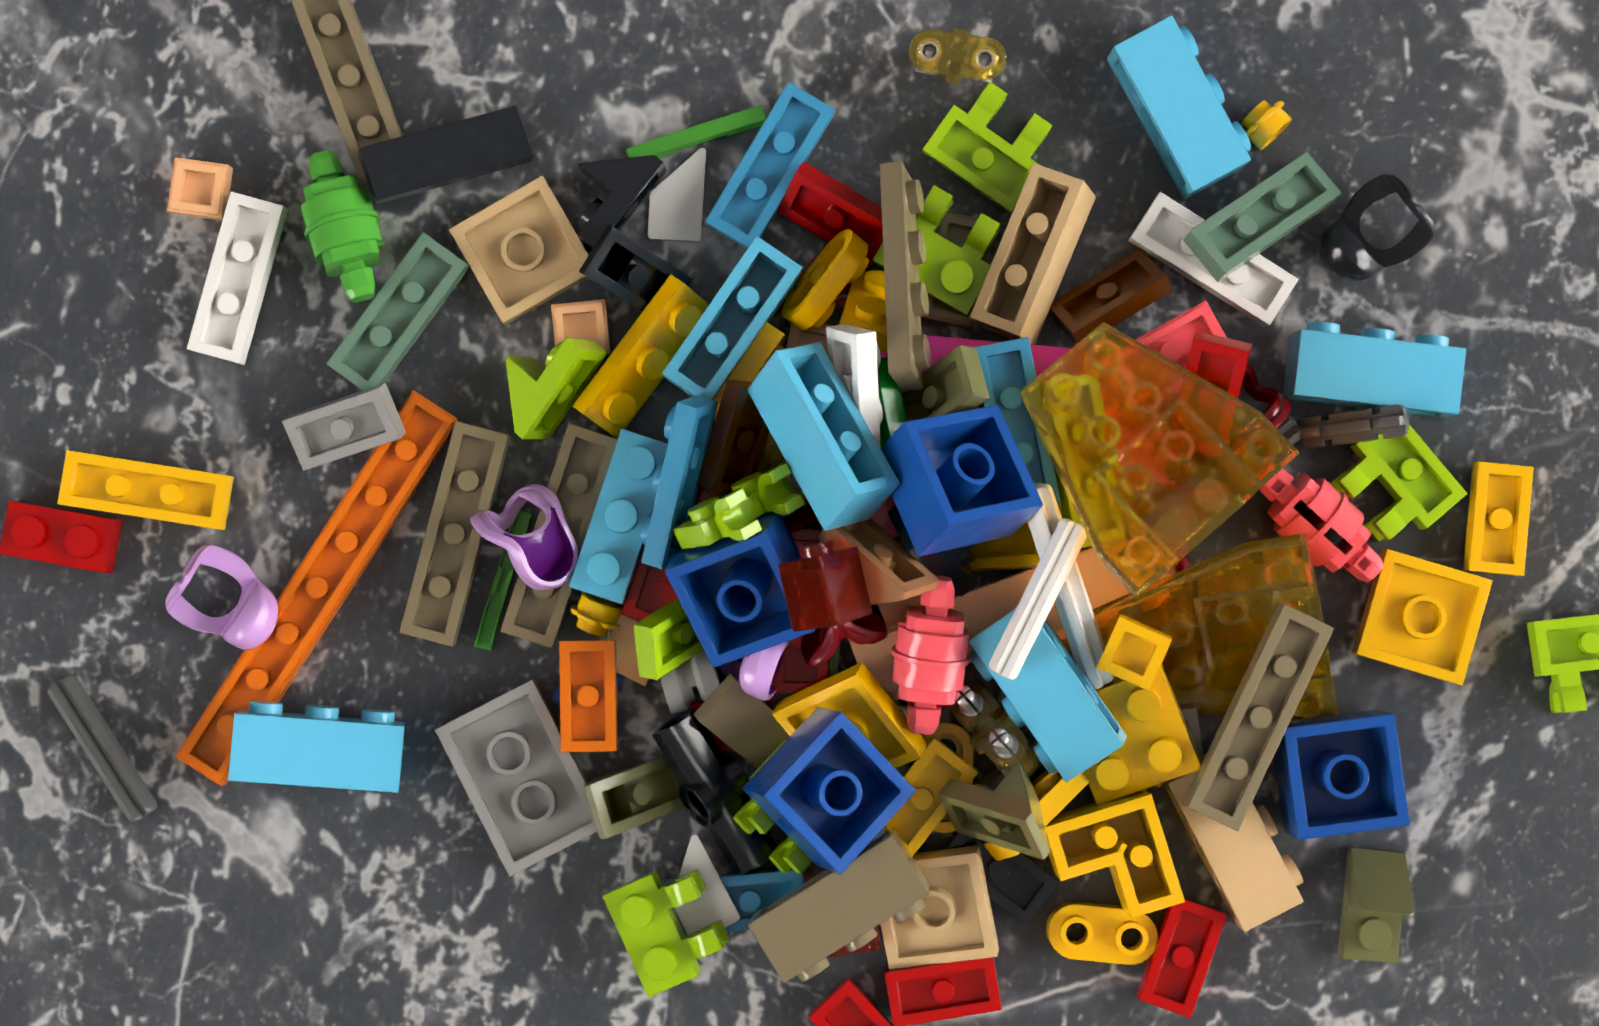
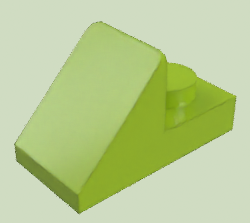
(545, 395)

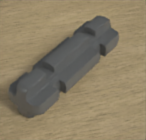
(1354, 426)

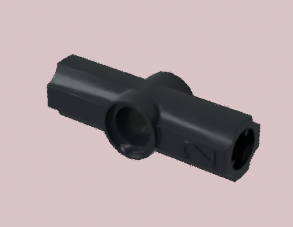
(712, 790)

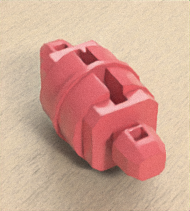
(1329, 510)
(930, 657)

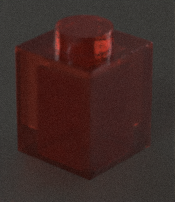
(824, 587)

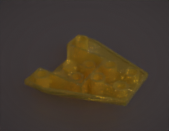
(1148, 452)
(1219, 617)

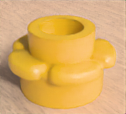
(1265, 123)
(596, 614)

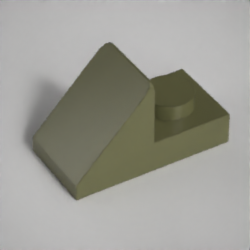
(950, 386)
(633, 796)
(1003, 816)
(1373, 905)

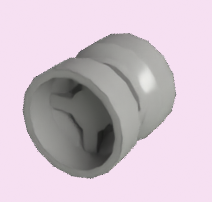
(690, 683)

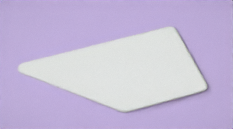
(678, 202)
(714, 902)

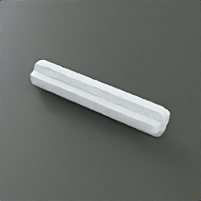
(1038, 599)

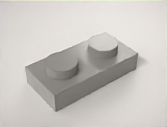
(344, 426)

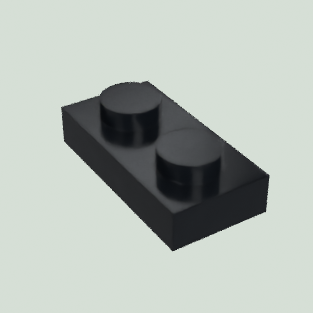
(1012, 883)

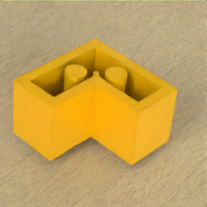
(1127, 840)

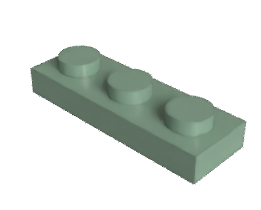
(1262, 216)
(398, 314)

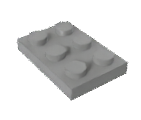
(518, 776)

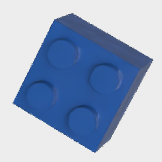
(959, 480)
(737, 591)
(1341, 775)
(829, 789)

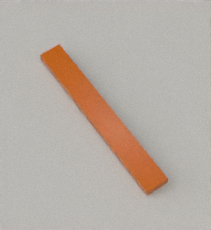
(323, 580)

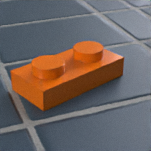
(588, 696)

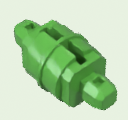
(341, 226)

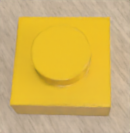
(1134, 652)

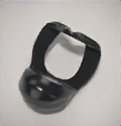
(1348, 250)

